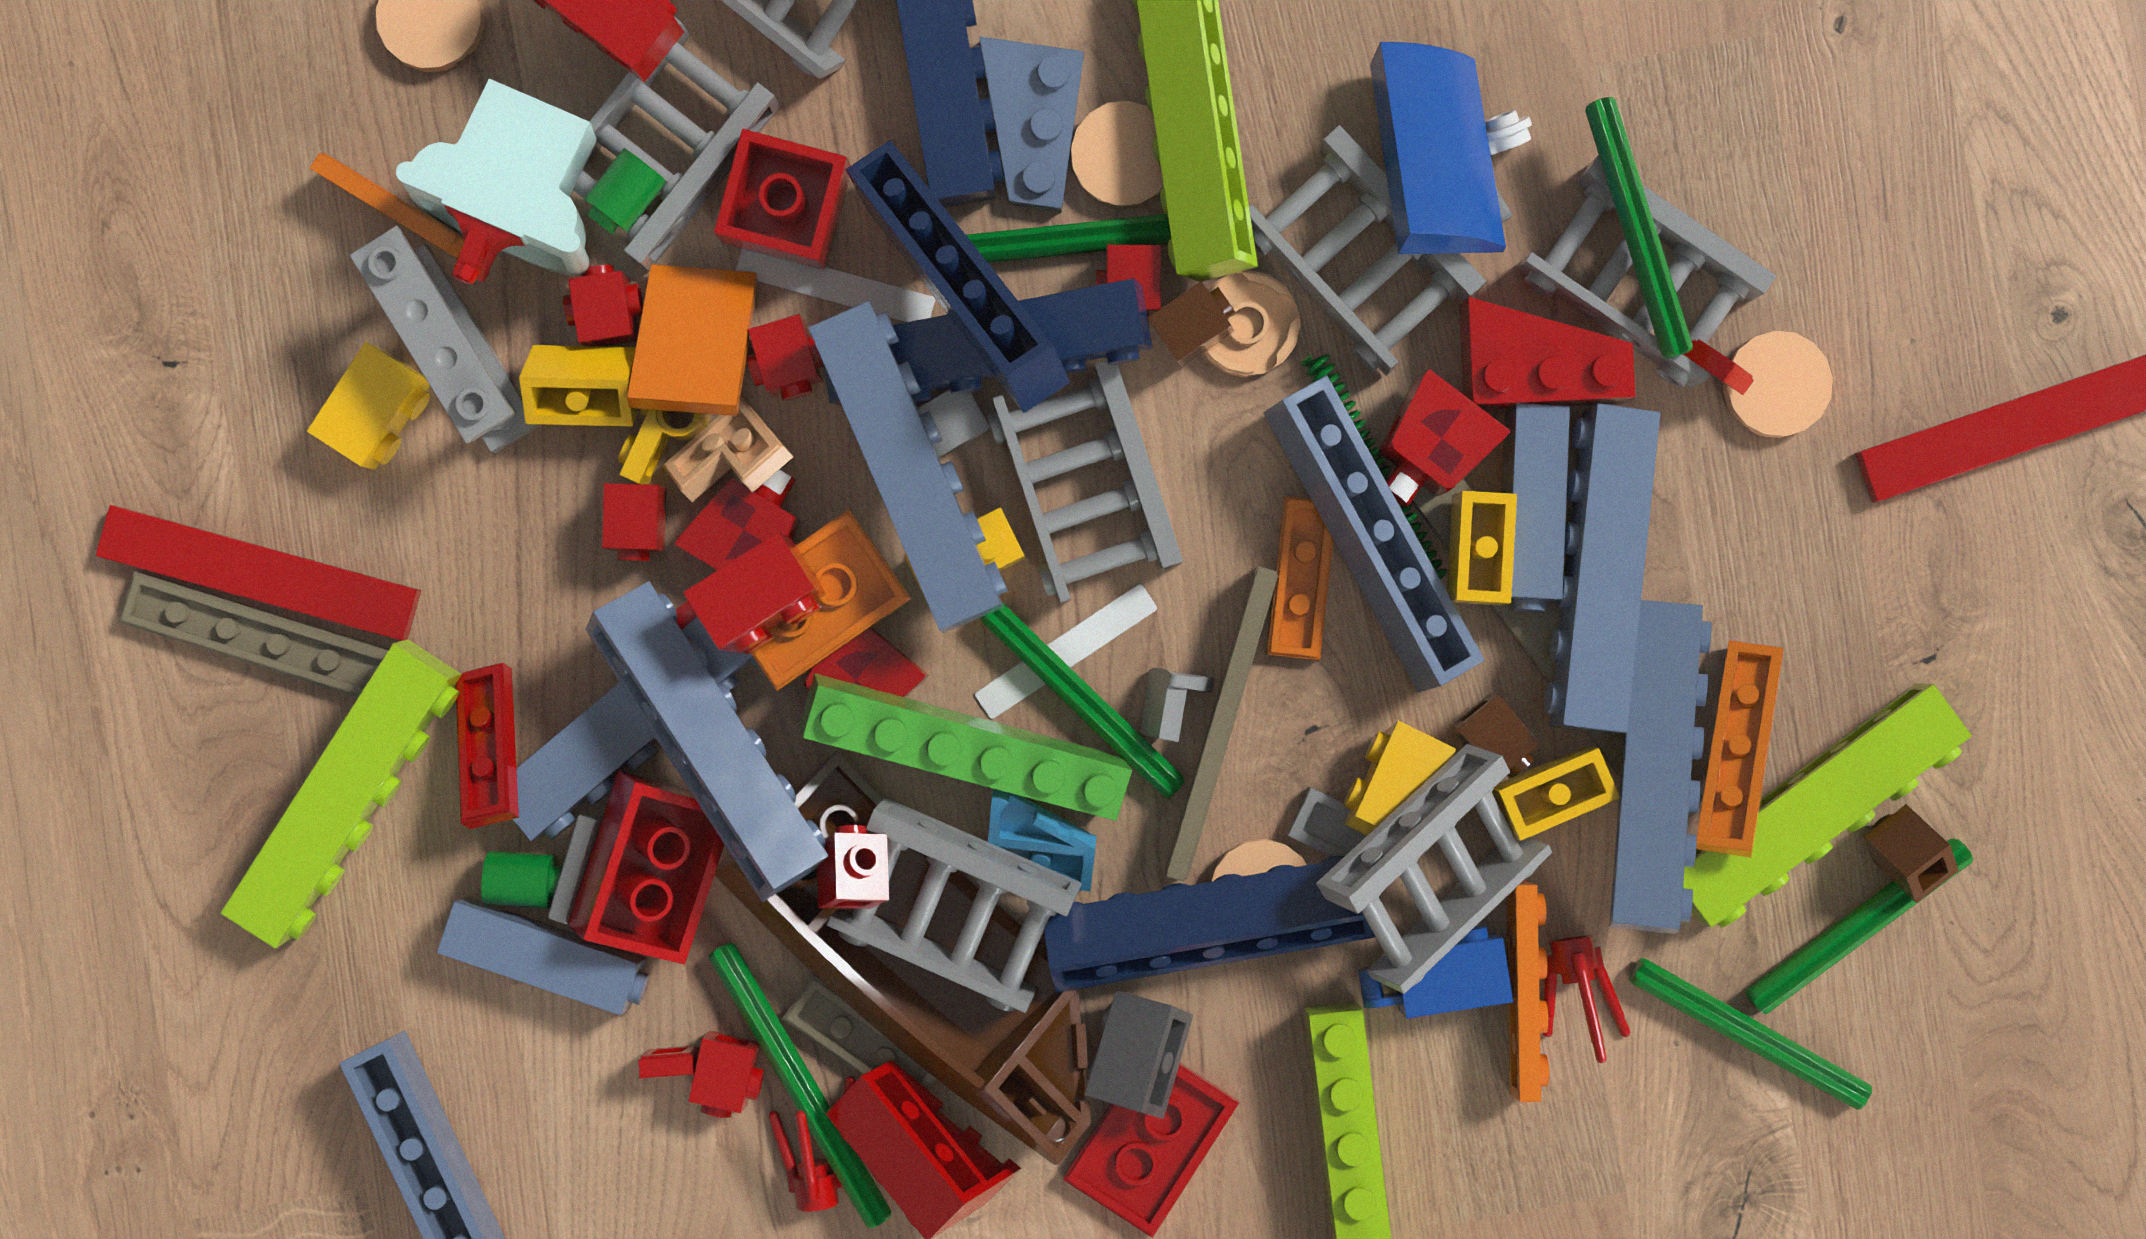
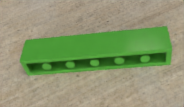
(964, 747)

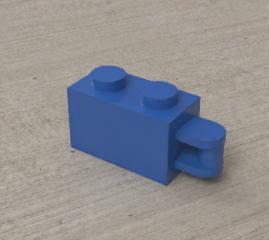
(1465, 978)

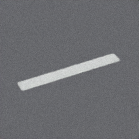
(838, 286)
(1070, 647)

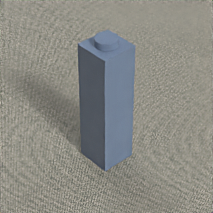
(1537, 472)
(543, 956)

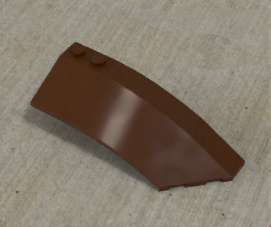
(1003, 1063)

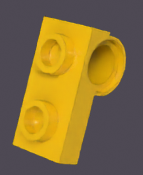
(644, 451)

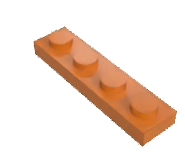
(1739, 749)
(1527, 1012)

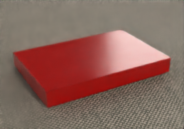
(1144, 1162)

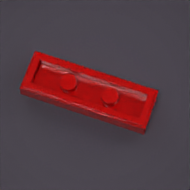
(486, 746)

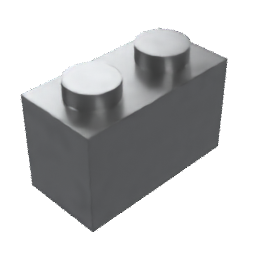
(1138, 1054)

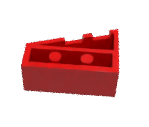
(628, 31)
(1539, 361)
(917, 1151)

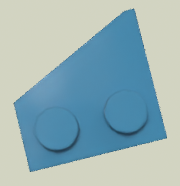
(1041, 837)

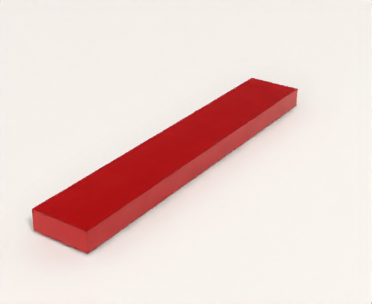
(2004, 430)
(258, 573)

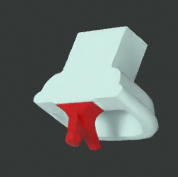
(507, 184)

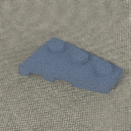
(1034, 116)

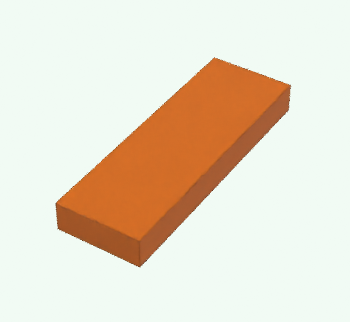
(388, 204)
(1301, 583)

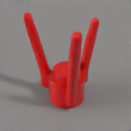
(1577, 962)
(811, 1179)

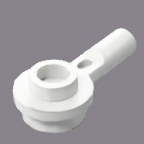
(1507, 131)

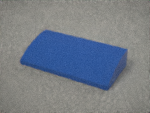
(1435, 150)

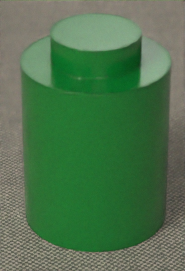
(623, 192)
(519, 879)

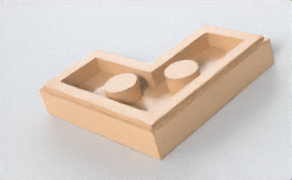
(728, 443)

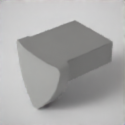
(1166, 701)

